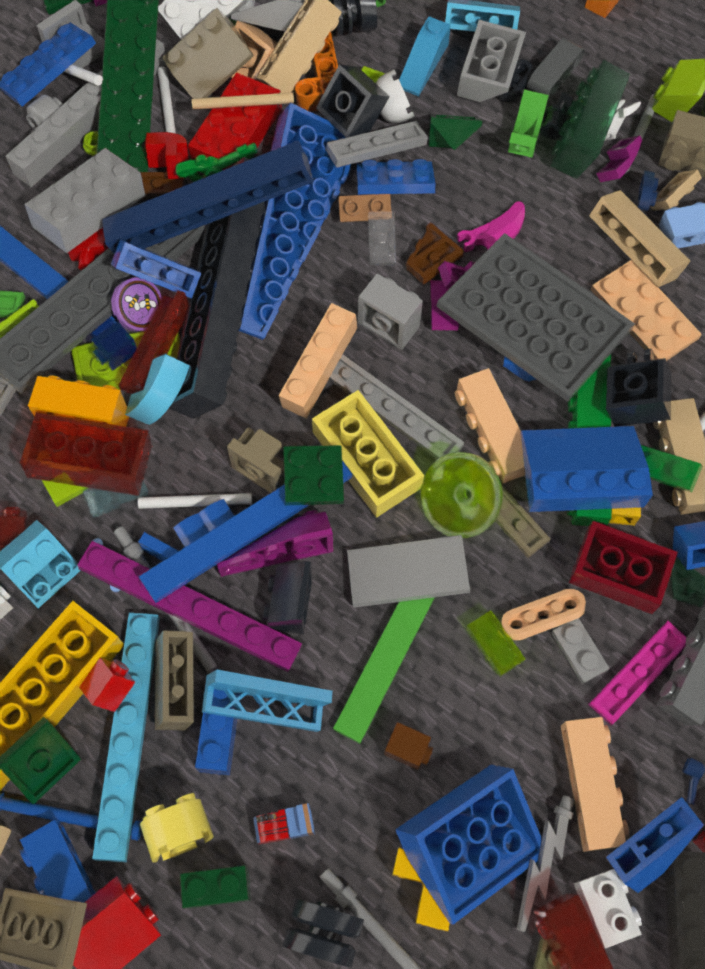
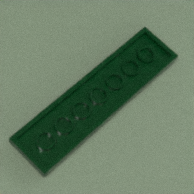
(128, 80)

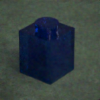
(113, 346)

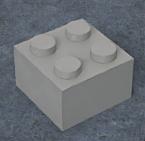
(389, 311)

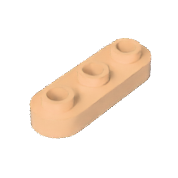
(550, 606)

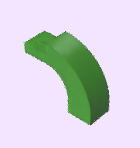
(528, 123)

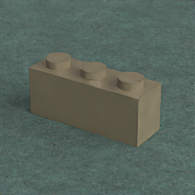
(174, 680)

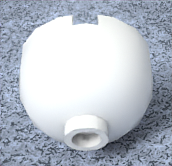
(395, 108)

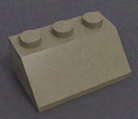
(208, 55)

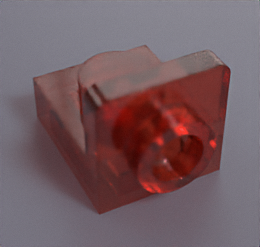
(11, 524)

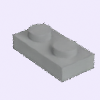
(580, 650)

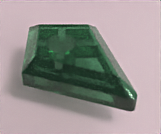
(687, 585)

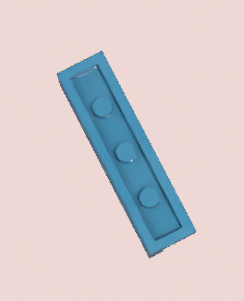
(269, 689)

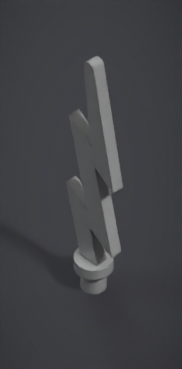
(538, 875)

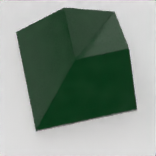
(451, 130)

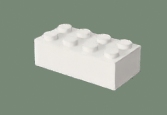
(187, 14)

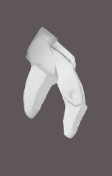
(619, 117)

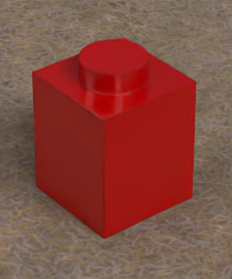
(107, 684)

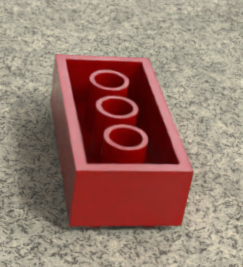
(235, 126)

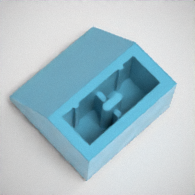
(37, 563)

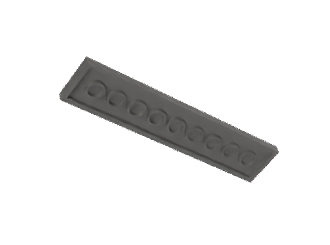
(72, 315)

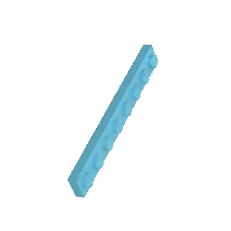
(126, 742)

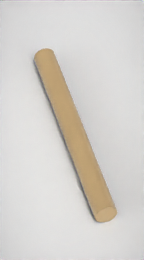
(238, 101)

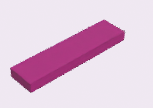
(639, 673)

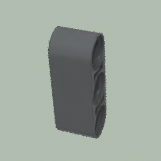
(556, 67)

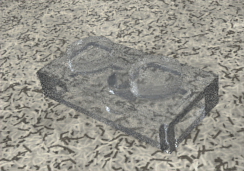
(381, 238)

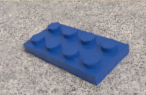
(46, 63)

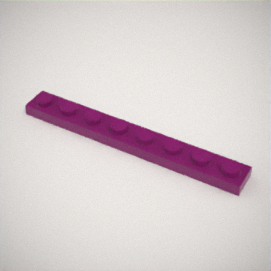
(193, 608)

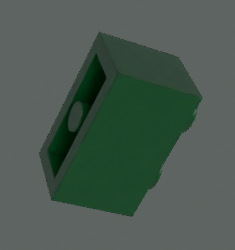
(215, 887)

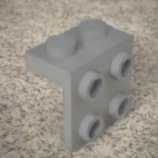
(72, 13)

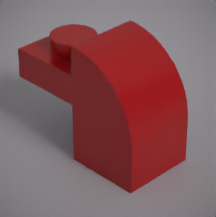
(166, 150)

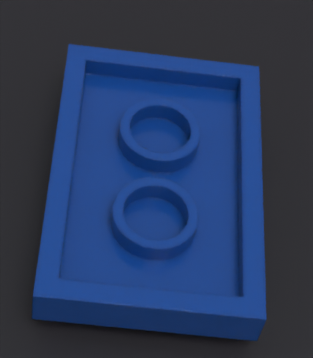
(395, 177)

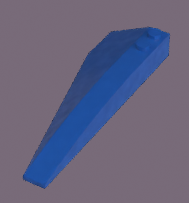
(291, 219)

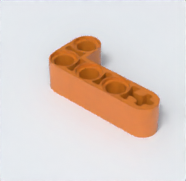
(311, 90)

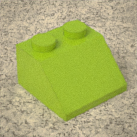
(681, 88)

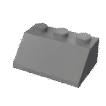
(490, 61)

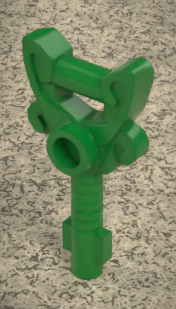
(213, 165)

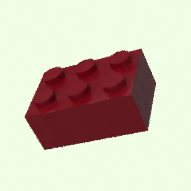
(623, 567)

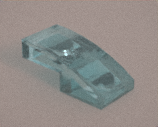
(105, 501)

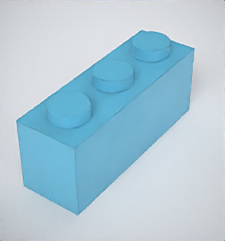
(467, 13)

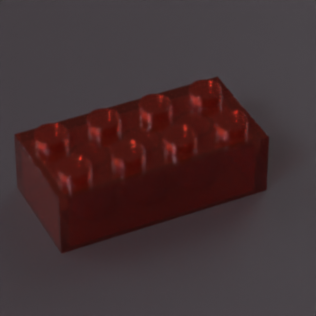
(86, 453)

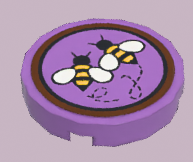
(135, 303)

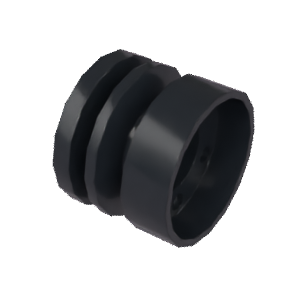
(358, 11)

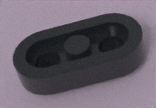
(518, 82)

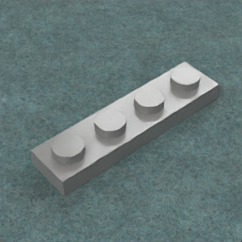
(376, 144)

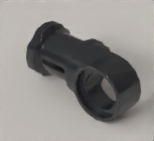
(556, 115)

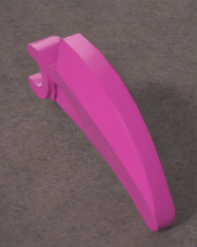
(488, 234)

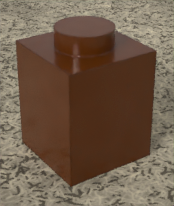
(409, 746)

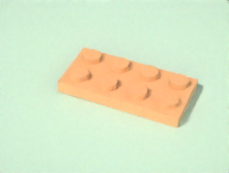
(656, 318)

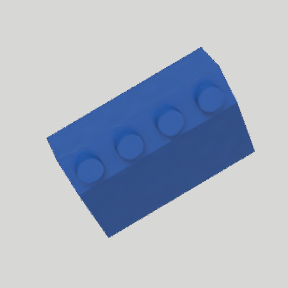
(585, 469)
(472, 841)

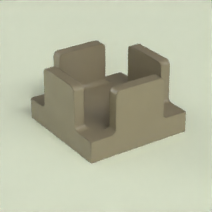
(255, 458)

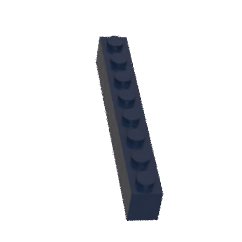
(210, 198)

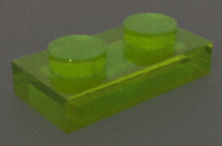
(495, 643)

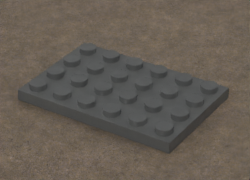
(536, 316)

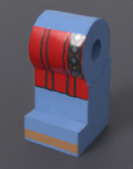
(284, 824)

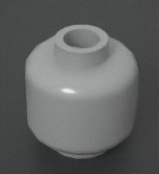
(41, 109)

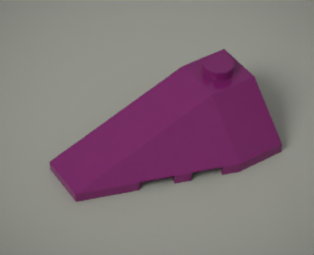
(295, 540)

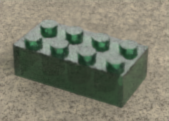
(589, 119)

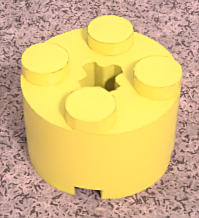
(175, 828)

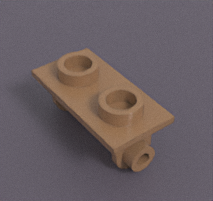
(356, 207)

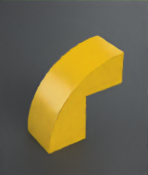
(428, 911)

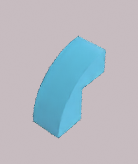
(160, 389)

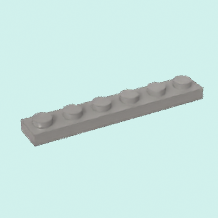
(395, 409)

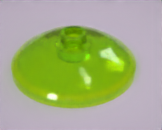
(446, 499)

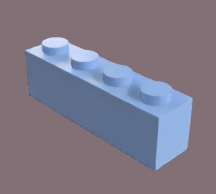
(684, 225)

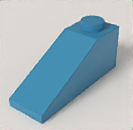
(425, 55)

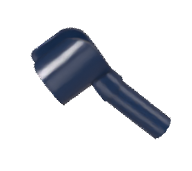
(695, 770)

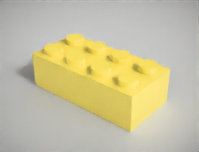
(378, 463)

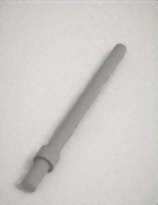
(134, 552)
(347, 898)

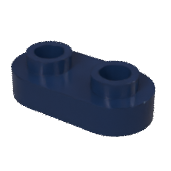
(647, 191)

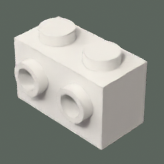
(609, 908)

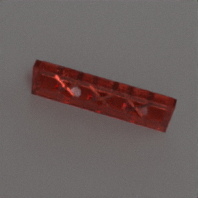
(155, 341)

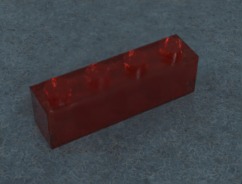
(571, 934)

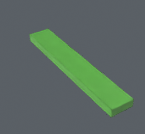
(381, 668)

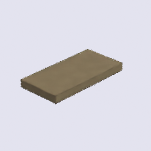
(39, 929)

